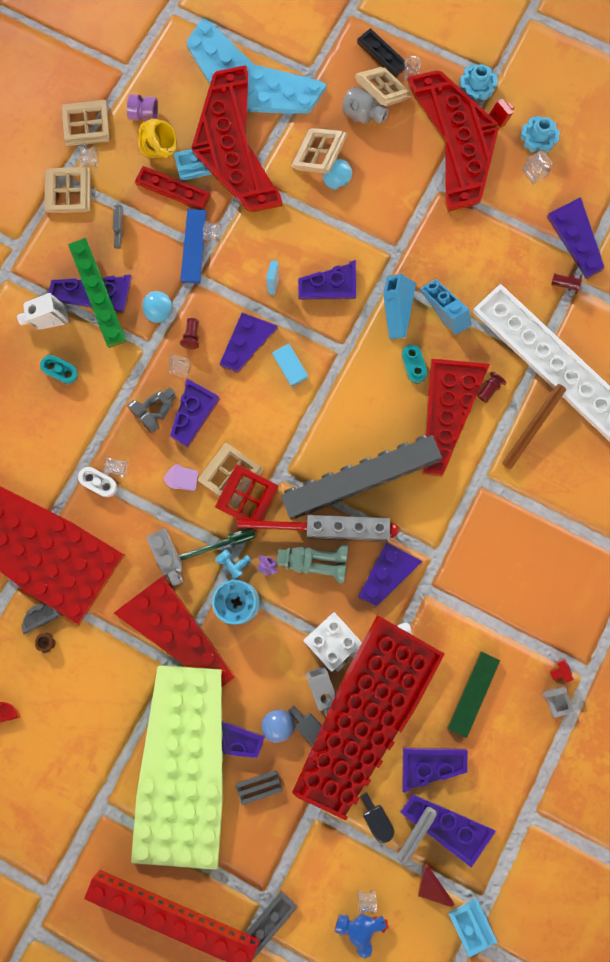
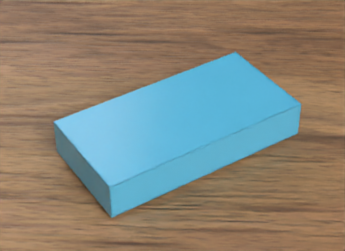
(272, 277)
(290, 365)

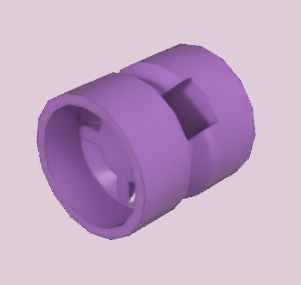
(142, 108)

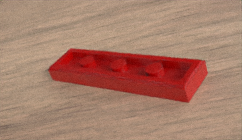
(172, 188)

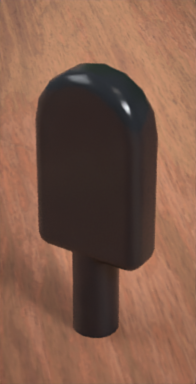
(377, 820)

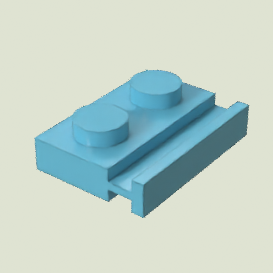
(189, 166)
(472, 927)

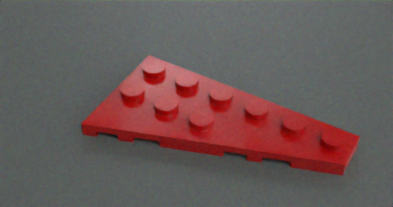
(450, 400)
(170, 625)

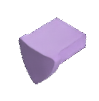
(181, 478)

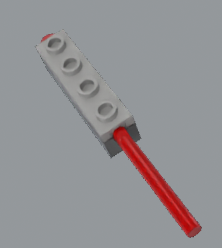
(334, 527)

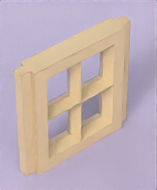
(392, 97)
(85, 107)
(332, 153)
(85, 190)
(216, 464)

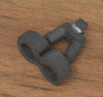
(149, 419)

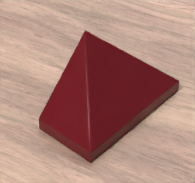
(432, 889)

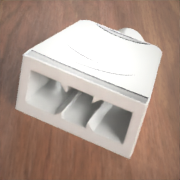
(43, 312)

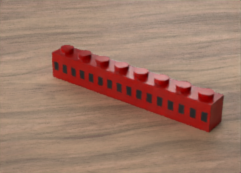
(171, 918)

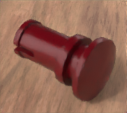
(567, 282)
(190, 336)
(492, 385)

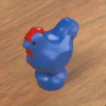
(361, 931)

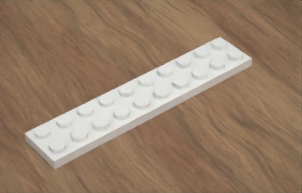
(547, 356)

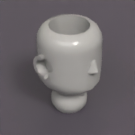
(363, 106)

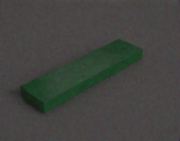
(473, 694)

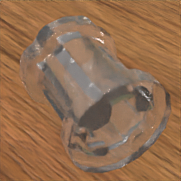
(408, 68)
(116, 467)

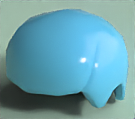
(339, 175)
(156, 306)

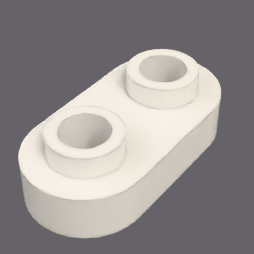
(98, 483)

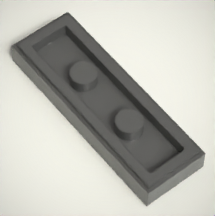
(271, 919)

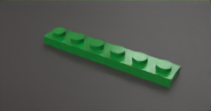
(97, 293)

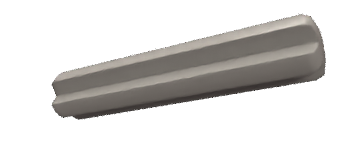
(416, 835)

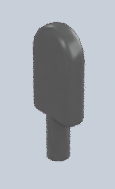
(118, 222)
(307, 725)

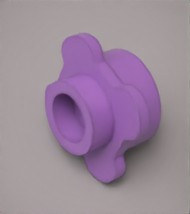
(267, 565)

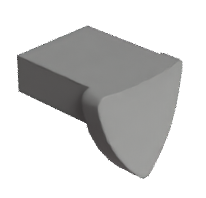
(558, 701)

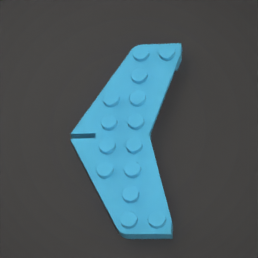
(267, 88)

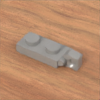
(166, 555)

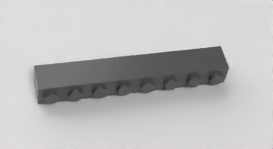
(361, 477)

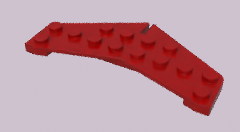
(467, 135)
(227, 150)

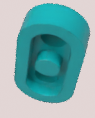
(414, 362)
(60, 370)

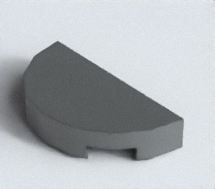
(38, 616)

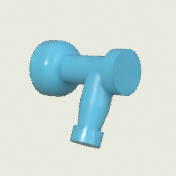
(235, 570)

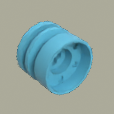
(226, 609)

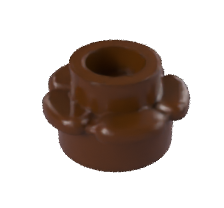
(39, 642)

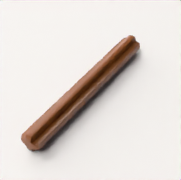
(534, 426)

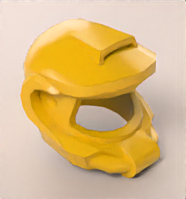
(156, 139)

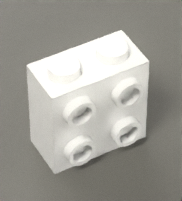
(333, 642)

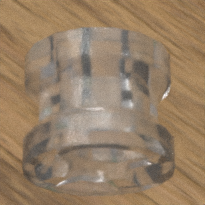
(89, 157)
(212, 231)
(367, 902)

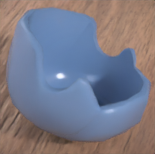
(278, 726)

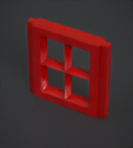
(230, 489)

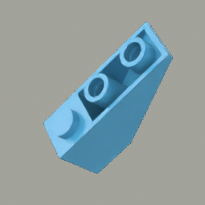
(398, 303)
(447, 306)

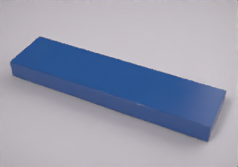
(193, 246)

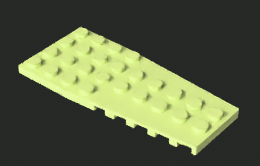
(181, 772)

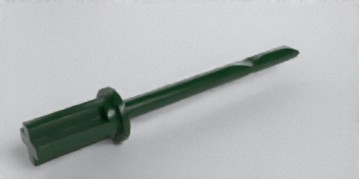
(234, 539)

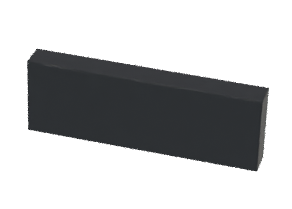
(381, 52)

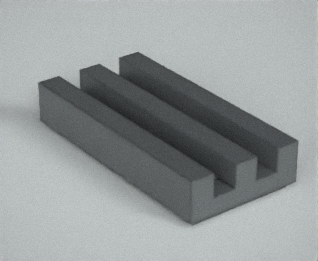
(241, 793)

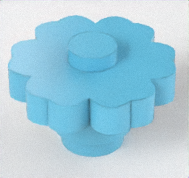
(478, 82)
(540, 134)

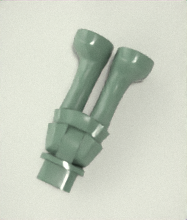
(301, 560)

